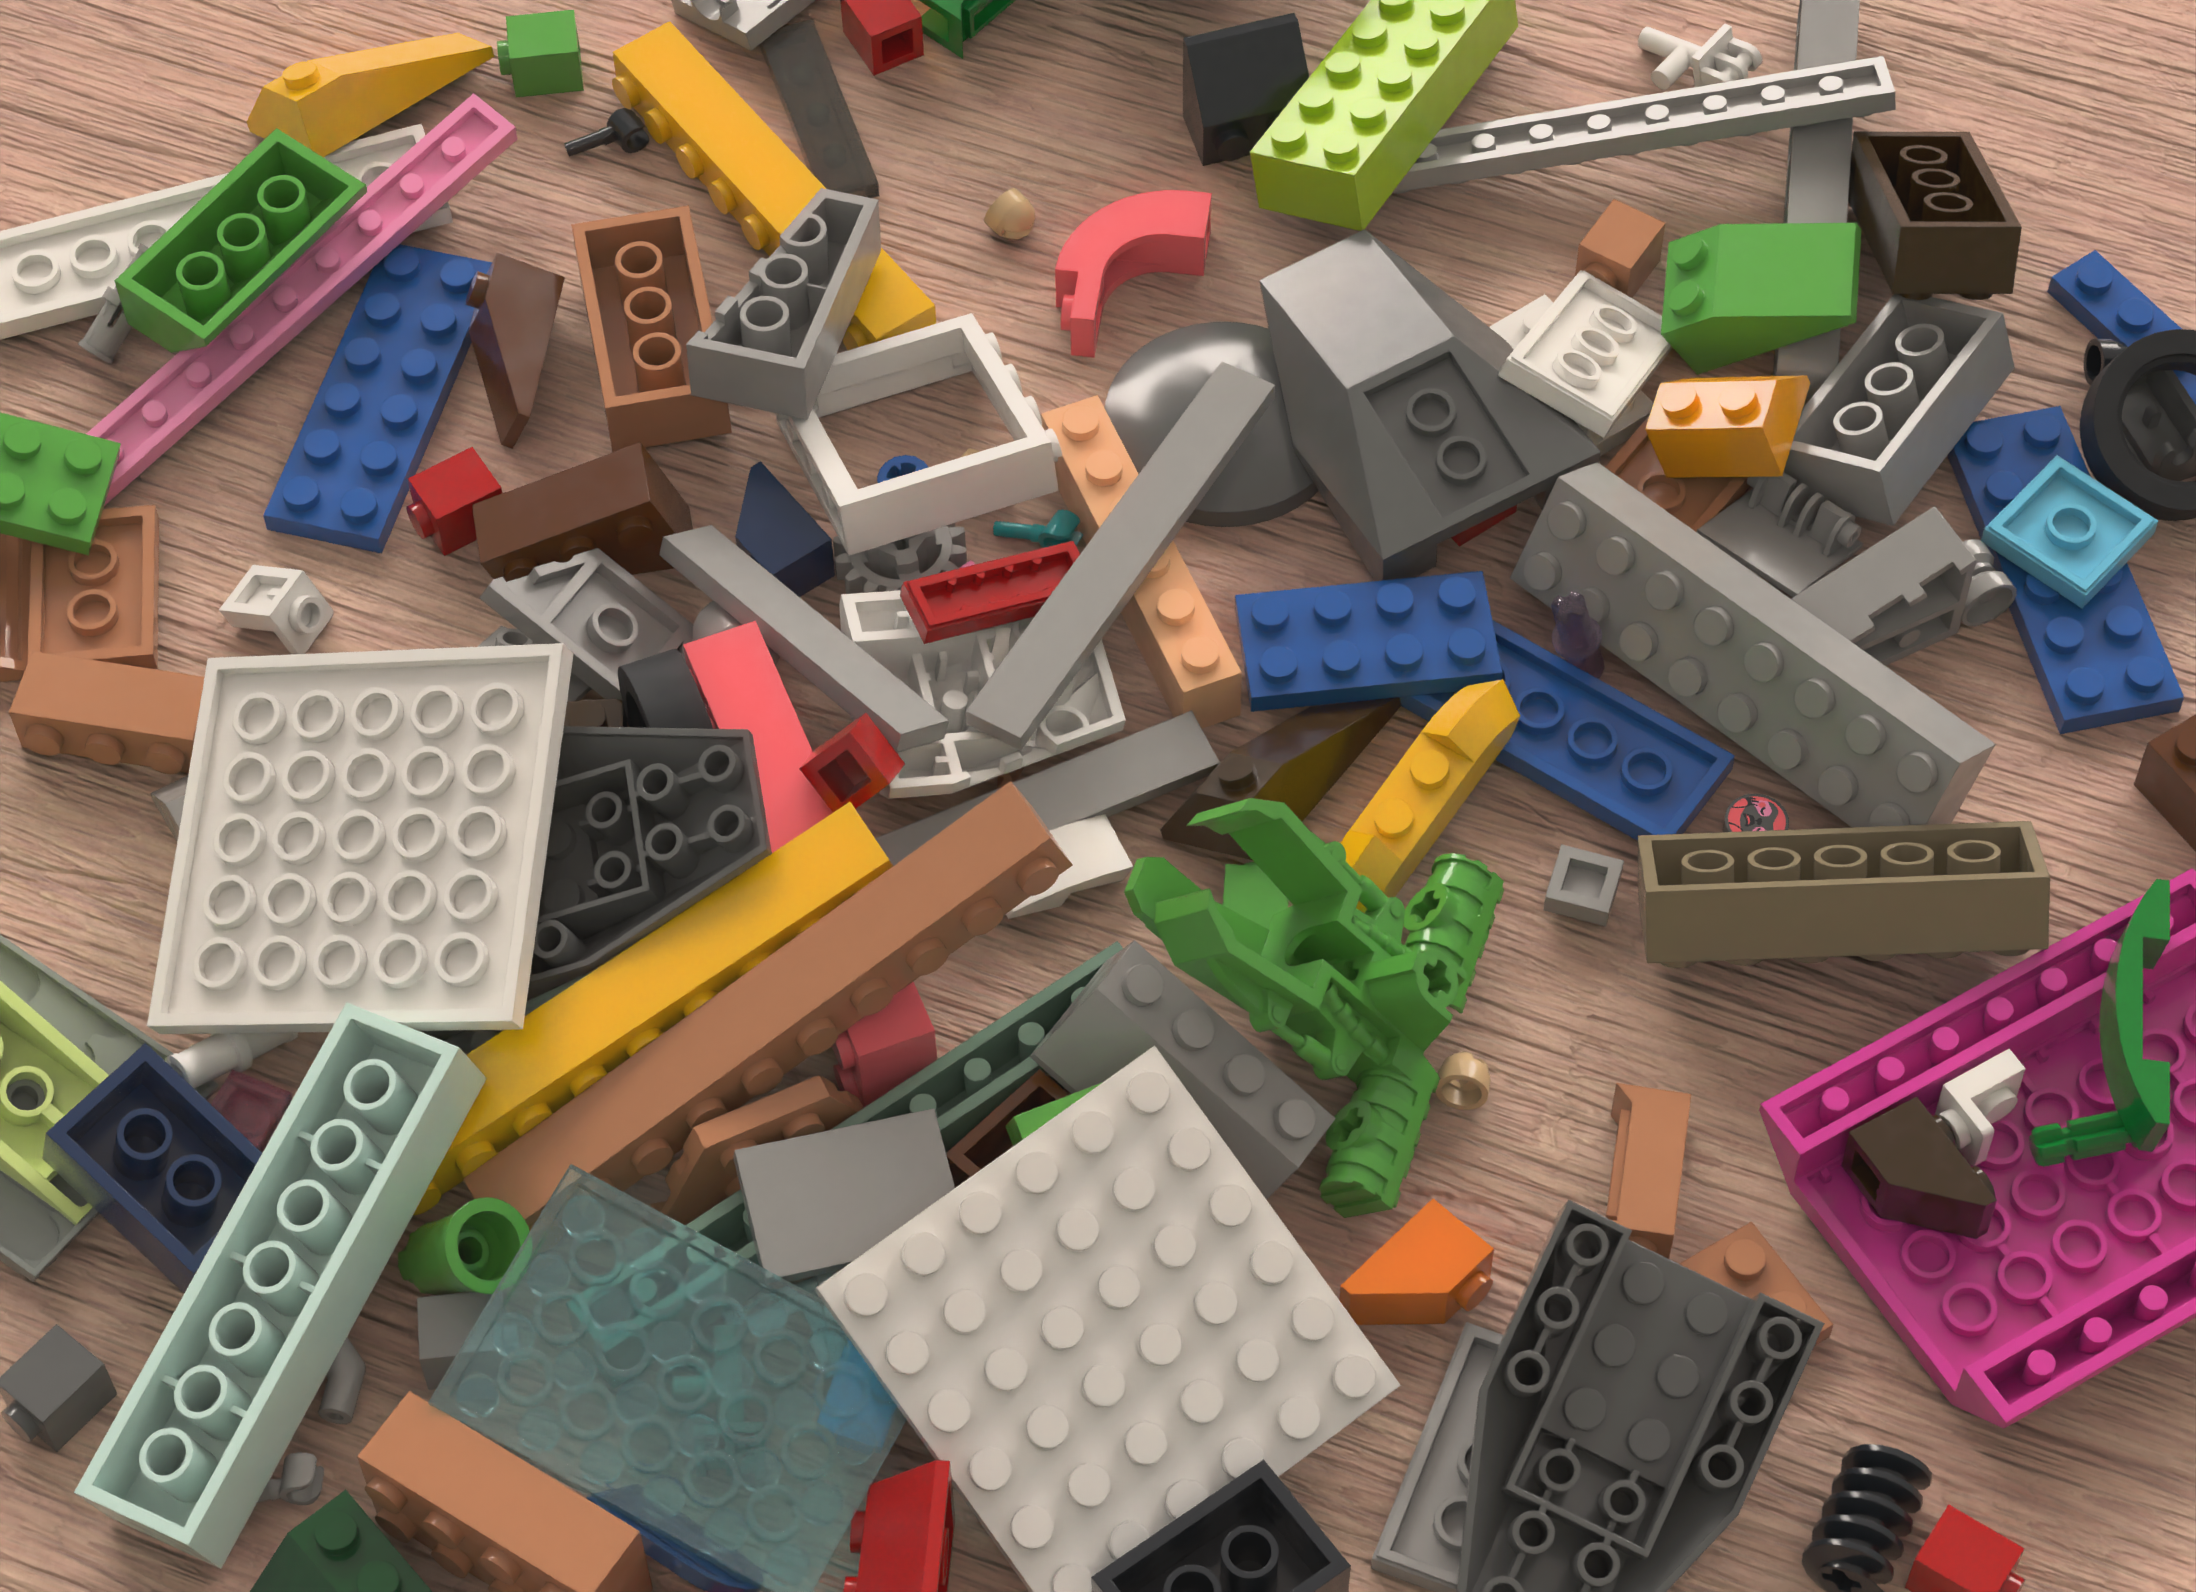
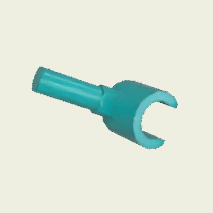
(1057, 531)

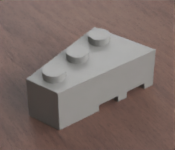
(1898, 591)

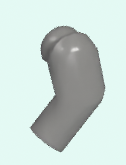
(343, 1385)

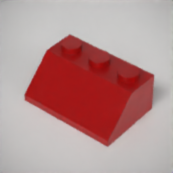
(905, 1532)

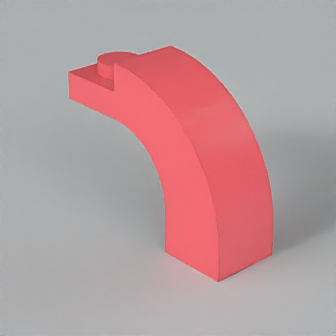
(1123, 241)

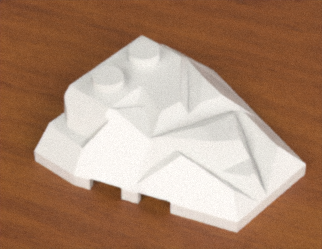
(949, 679)

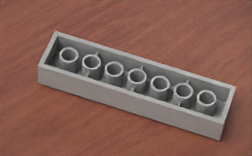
(1750, 657)

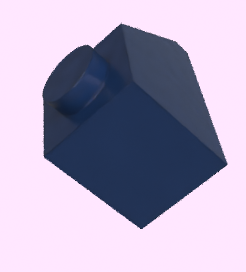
(782, 534)

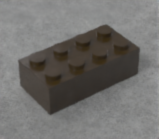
(1933, 214)

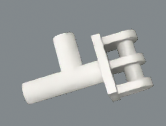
(1715, 62)

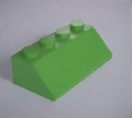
(234, 243)

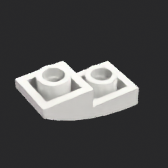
(1096, 861)

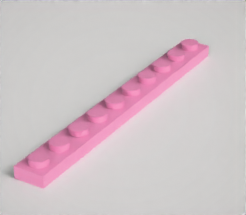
(374, 226)

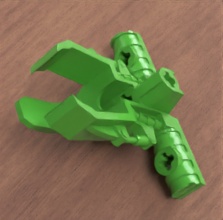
(1334, 977)

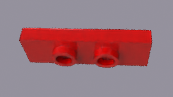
(986, 592)

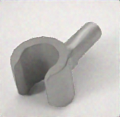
(299, 1482)

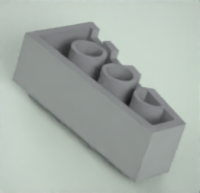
(791, 316)

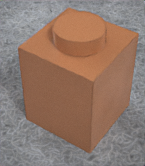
(1622, 247)

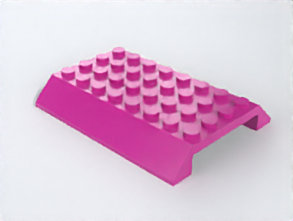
(2078, 1252)

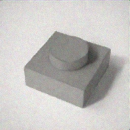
(1583, 885)

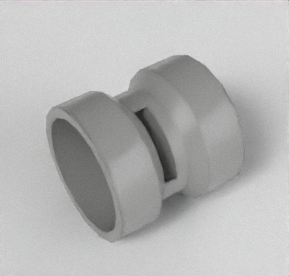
(1989, 589)

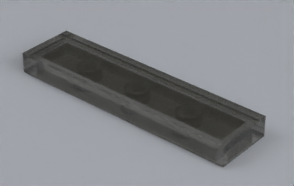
(818, 110)

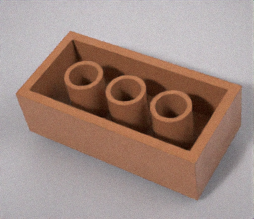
(642, 309)
(493, 1510)

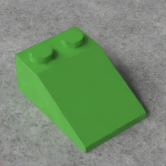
(1758, 288)

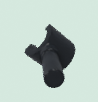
(622, 127)

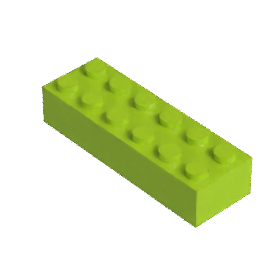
(1375, 106)

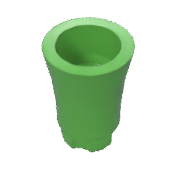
(464, 1249)

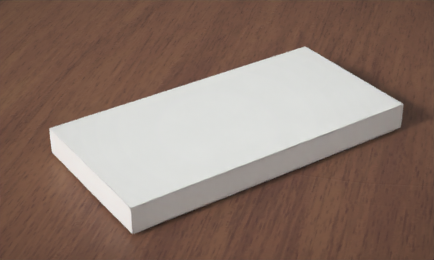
(1589, 353)

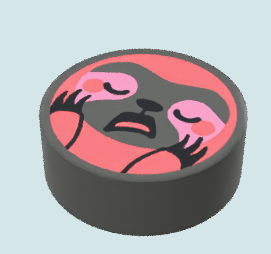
(1755, 813)

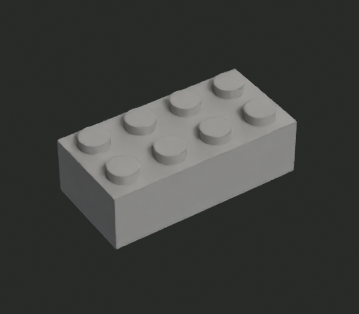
(1899, 404)

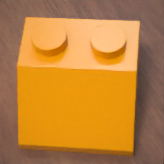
(1726, 425)

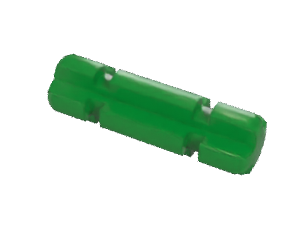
(2080, 1139)

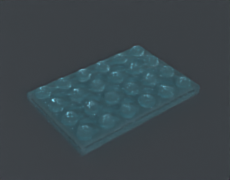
(676, 1386)

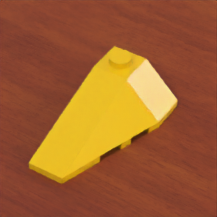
(348, 94)

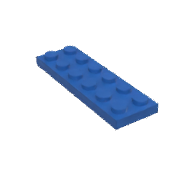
(378, 401)
(2091, 661)
(1598, 744)

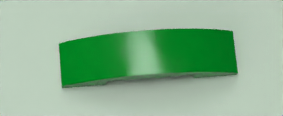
(2136, 1084)

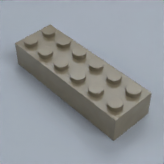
(1843, 893)

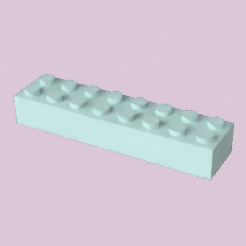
(282, 1285)

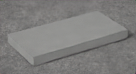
(1428, 1514)

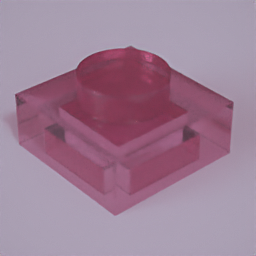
(252, 1106)

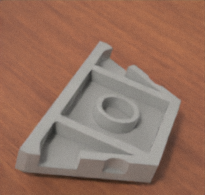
(593, 611)

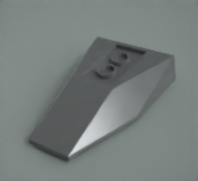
(1405, 406)
(639, 837)
(1621, 1417)

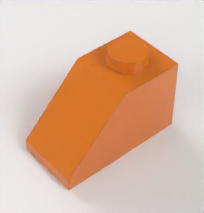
(1421, 1273)

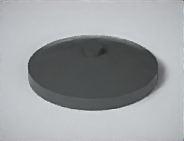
(1163, 380)

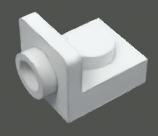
(279, 603)
(1979, 1099)

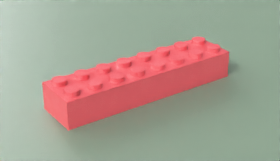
(747, 693)

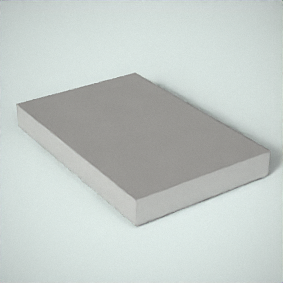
(839, 1191)

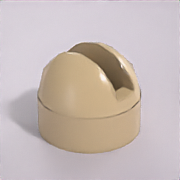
(1011, 215)
(1472, 1087)

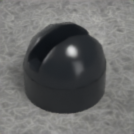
(2099, 354)

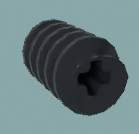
(1865, 1519)

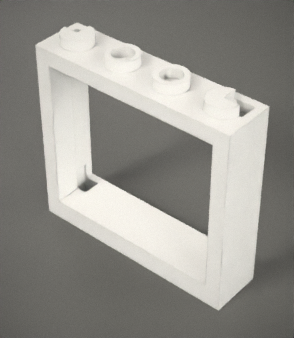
(937, 493)

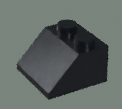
(1240, 84)

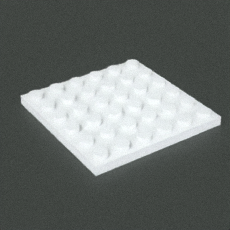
(363, 840)
(1105, 1330)

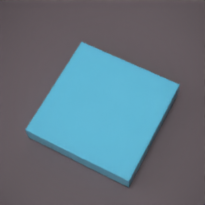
(2069, 531)

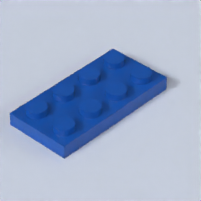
(1366, 640)

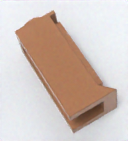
(1648, 1163)

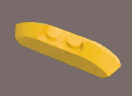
(1430, 785)

